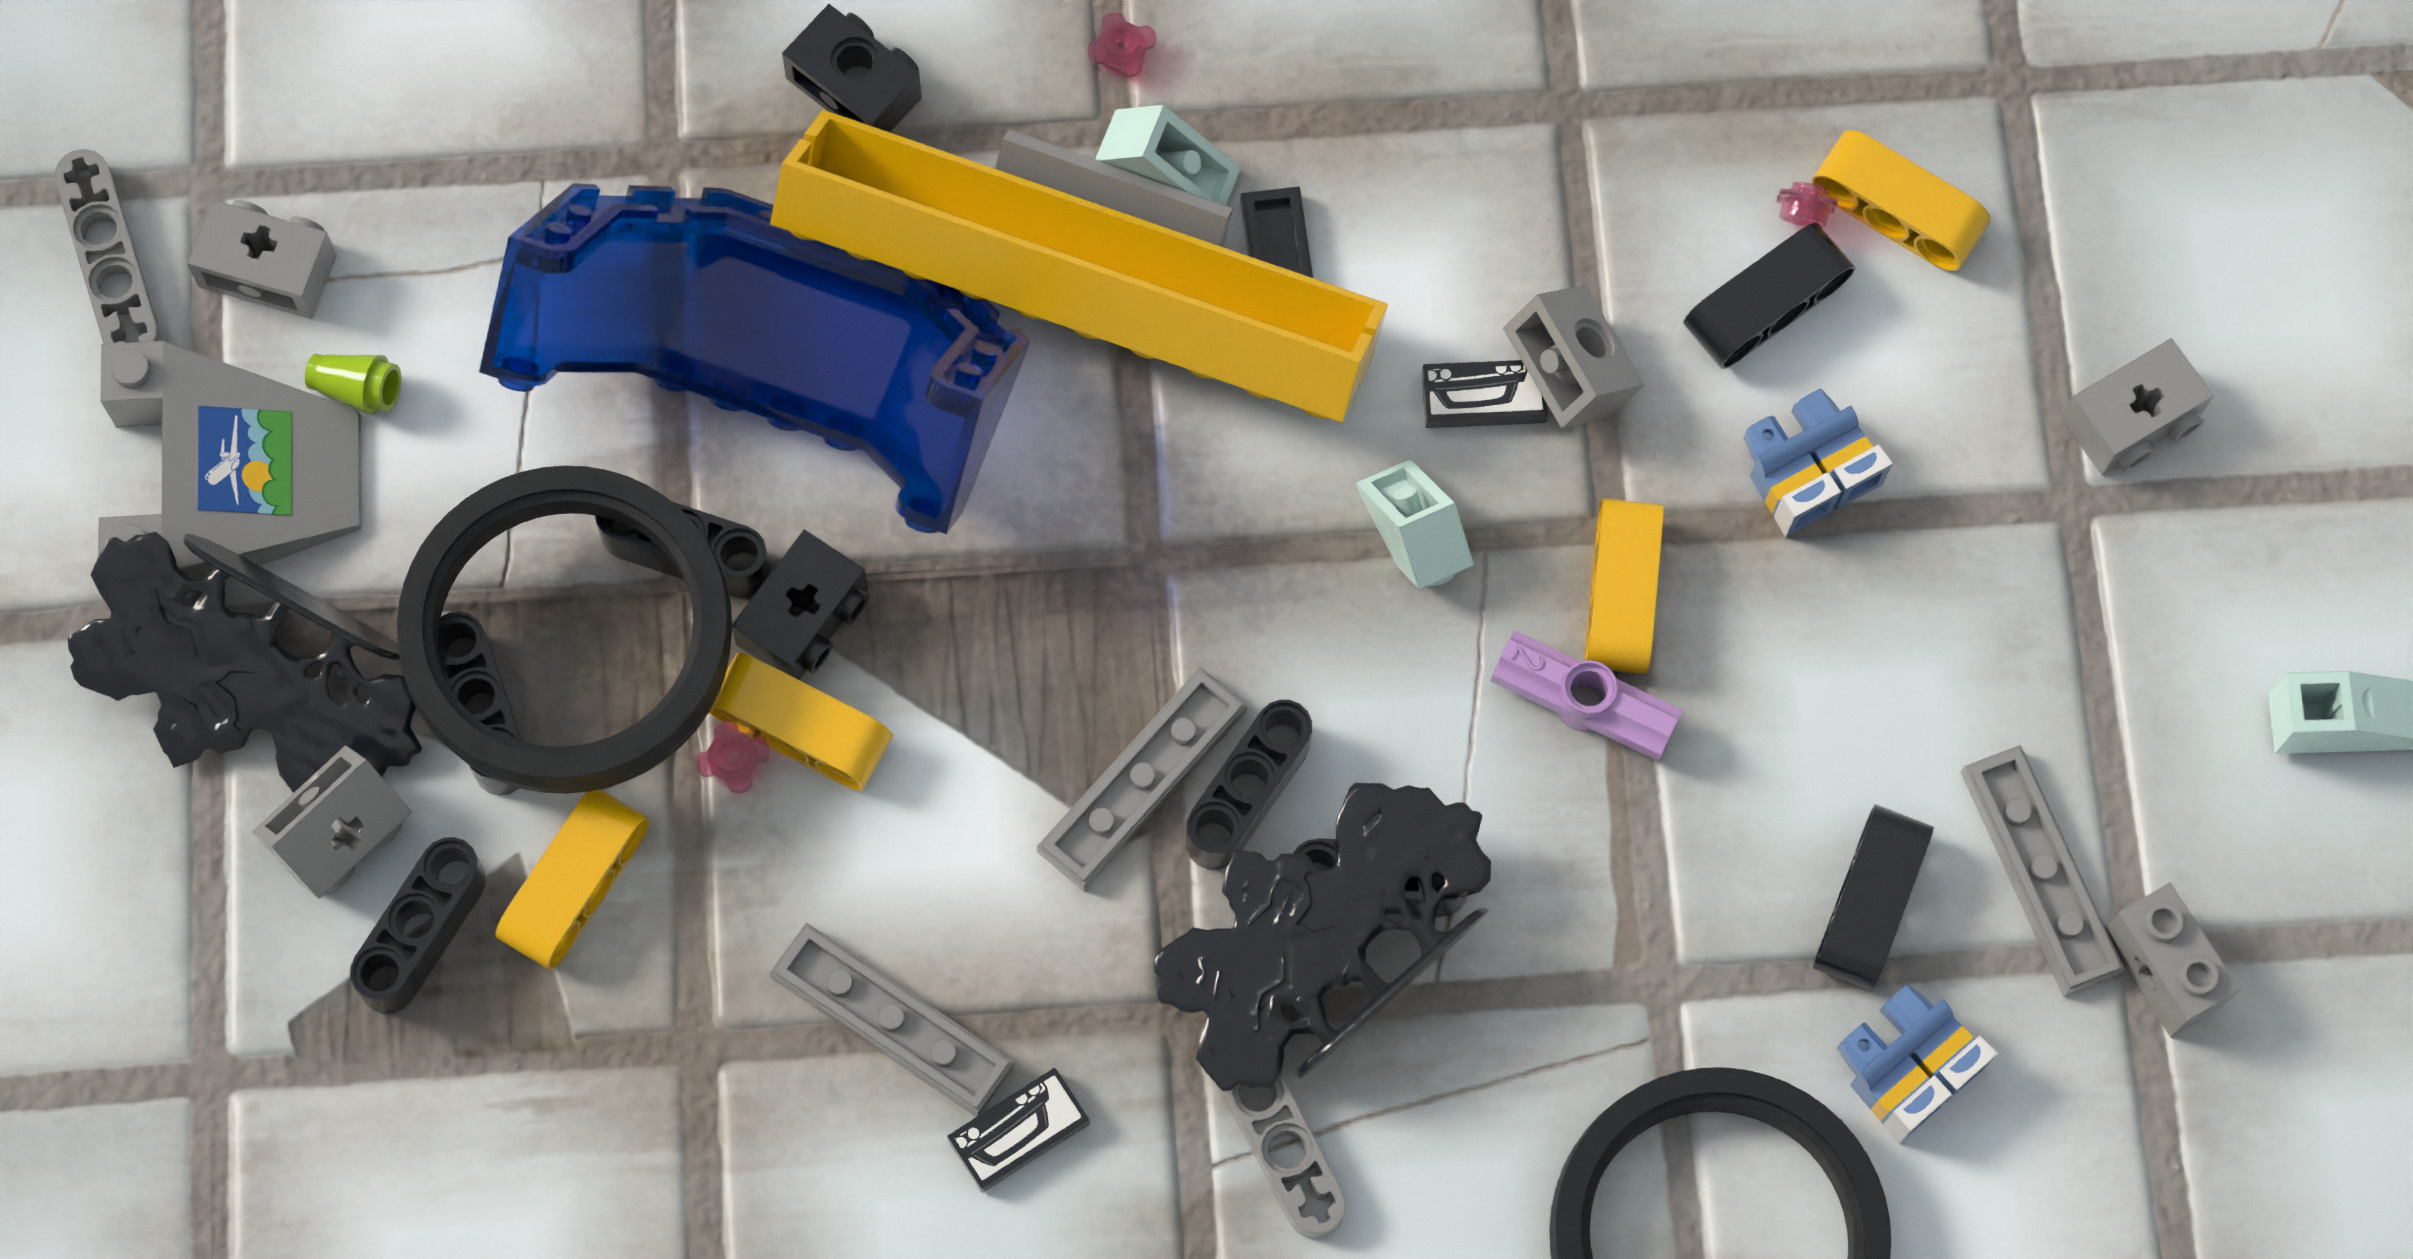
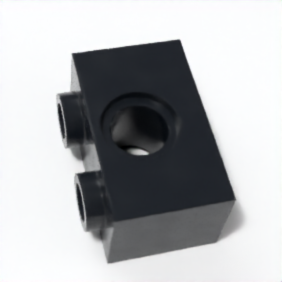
(834, 44)

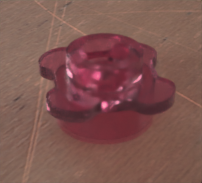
(1121, 61)
(1806, 204)
(737, 774)

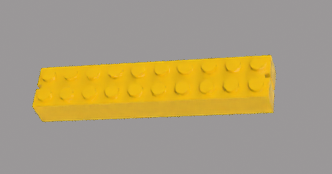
(1078, 265)

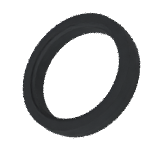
(538, 495)
(1727, 1092)

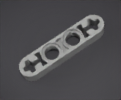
(111, 257)
(1287, 1119)

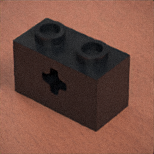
(804, 576)

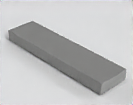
(1113, 187)
(1141, 778)
(2042, 871)
(892, 1019)

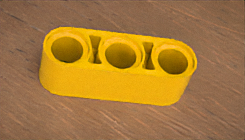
(1902, 200)
(1624, 585)
(801, 721)
(572, 878)

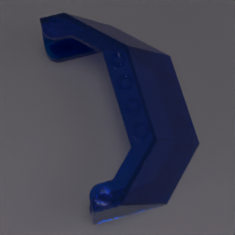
(762, 326)

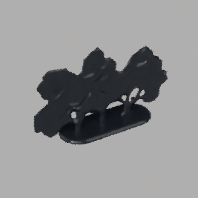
(226, 670)
(1311, 929)

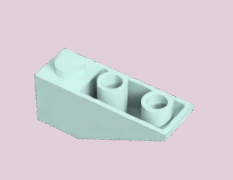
(2341, 712)

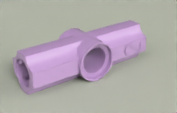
(1623, 715)

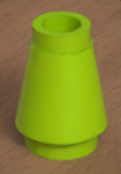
(356, 380)

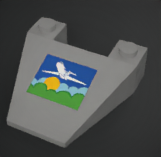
(239, 455)

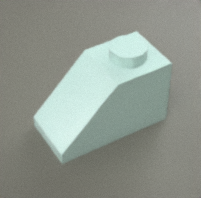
(1168, 150)
(1416, 524)

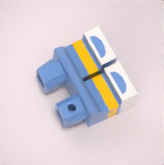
(1816, 468)
(1920, 1068)

